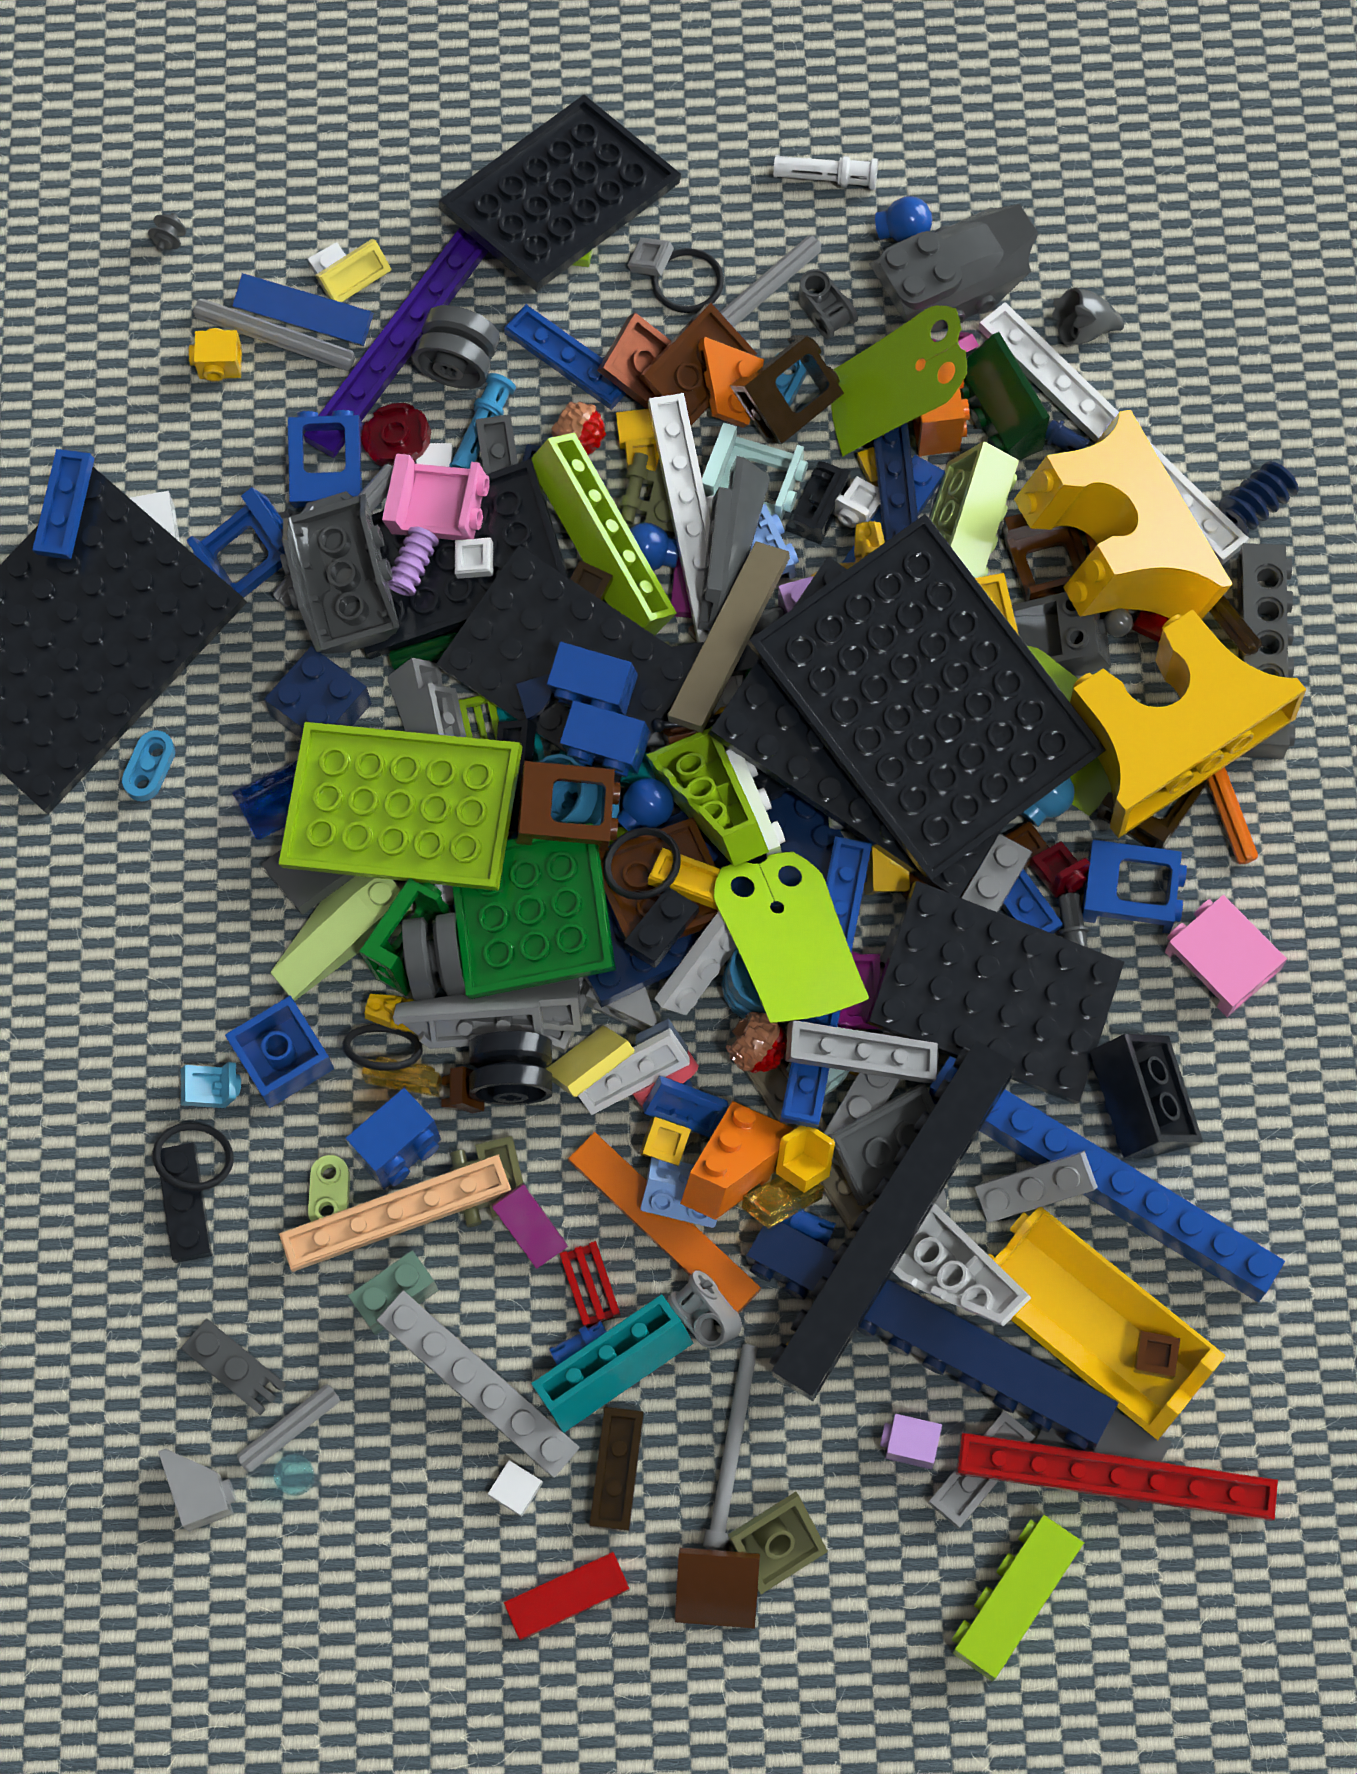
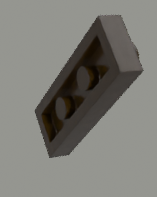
(616, 1469)

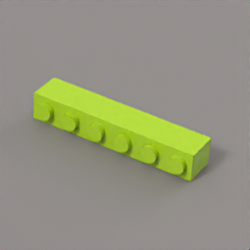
(601, 531)

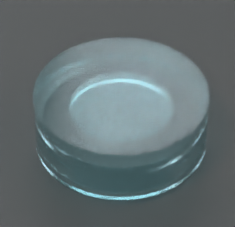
(294, 1475)

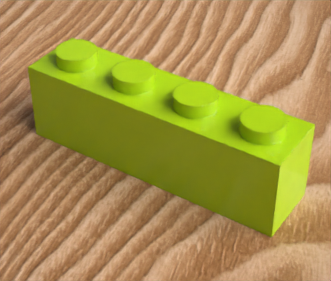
(1017, 1597)

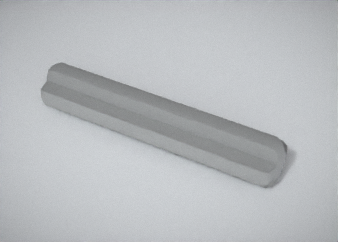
(288, 1428)

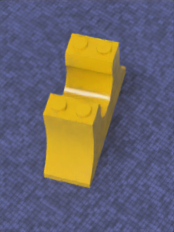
(1145, 535)
(1170, 749)

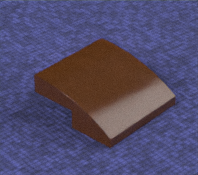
(717, 1587)

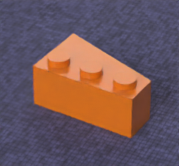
(734, 1161)

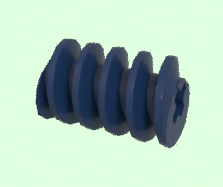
(1258, 496)

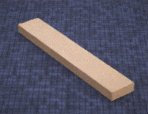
(395, 1213)

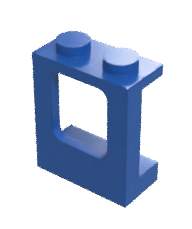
(309, 487)
(267, 524)
(1102, 881)

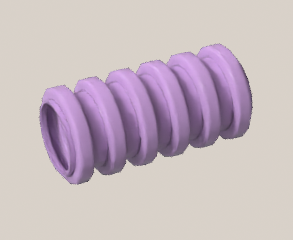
(412, 560)

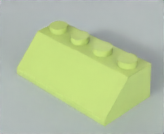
(974, 502)

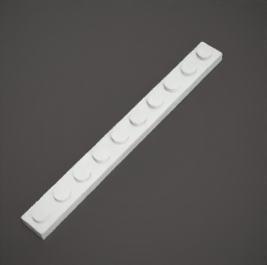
(1094, 414)
(686, 504)

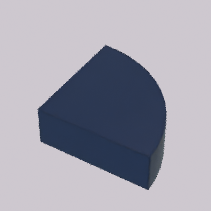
(534, 695)

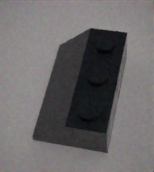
(1145, 1095)

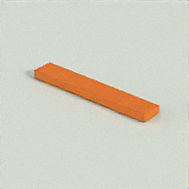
(677, 1238)

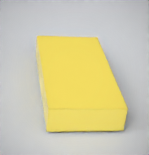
(354, 271)

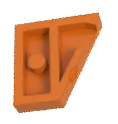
(723, 369)

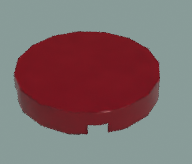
(393, 431)

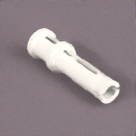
(842, 171)

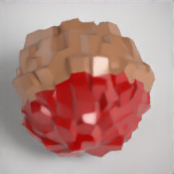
(584, 422)
(758, 1043)

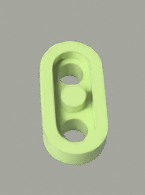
(328, 1191)

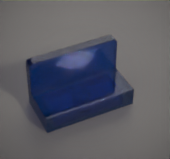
(267, 801)

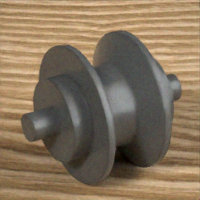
(167, 231)

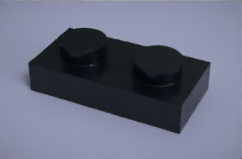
(661, 927)

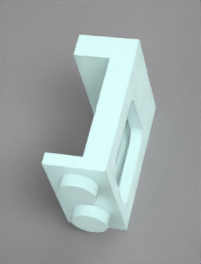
(730, 446)

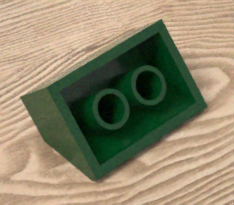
(1004, 400)

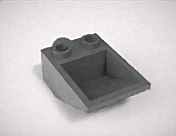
(1054, 628)

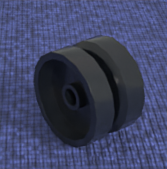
(510, 1068)

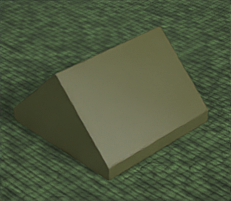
(783, 1539)

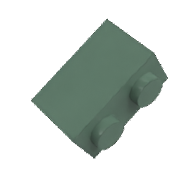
(380, 1291)

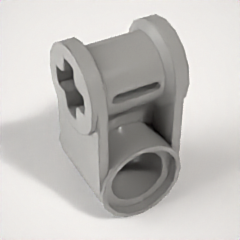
(702, 1308)

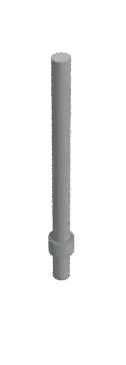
(716, 1537)

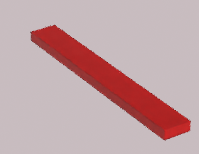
(1117, 1477)

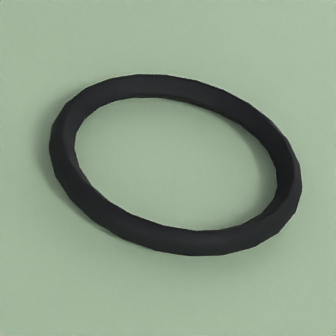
(695, 308)
(655, 891)
(381, 1066)
(192, 1186)

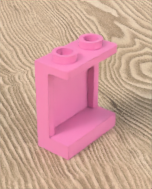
(435, 498)
(1225, 953)

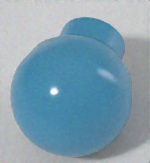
(1052, 804)

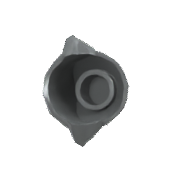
(1084, 316)

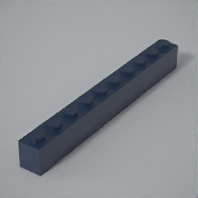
(945, 1342)

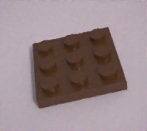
(633, 865)

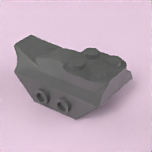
(959, 264)
(339, 574)

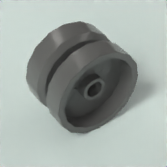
(456, 347)
(429, 956)

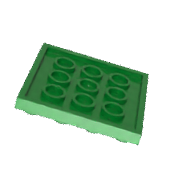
(541, 923)

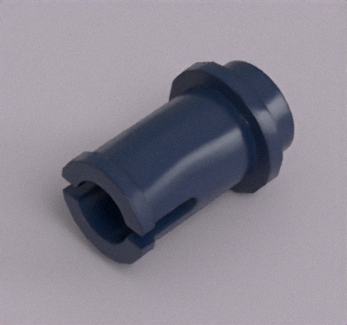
(1064, 437)

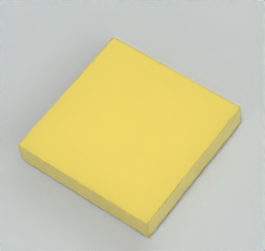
(590, 1061)

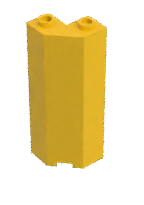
(1093, 1319)

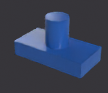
(685, 1106)

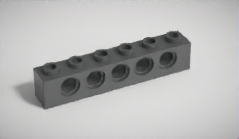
(1267, 564)

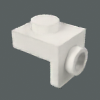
(858, 503)

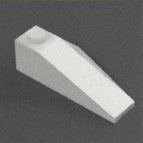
(957, 1270)

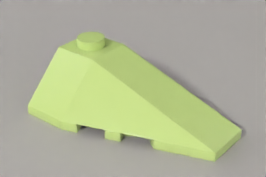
(334, 933)

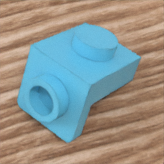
(209, 1085)

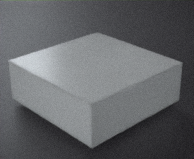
(650, 256)

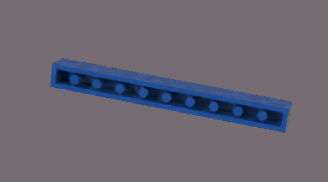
(1132, 1195)

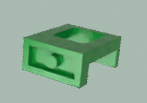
(386, 959)

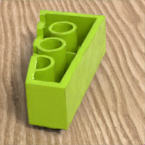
(710, 792)

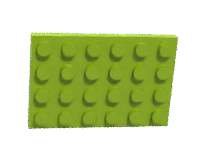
(401, 805)

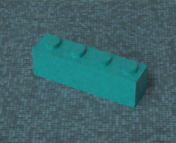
(612, 1363)

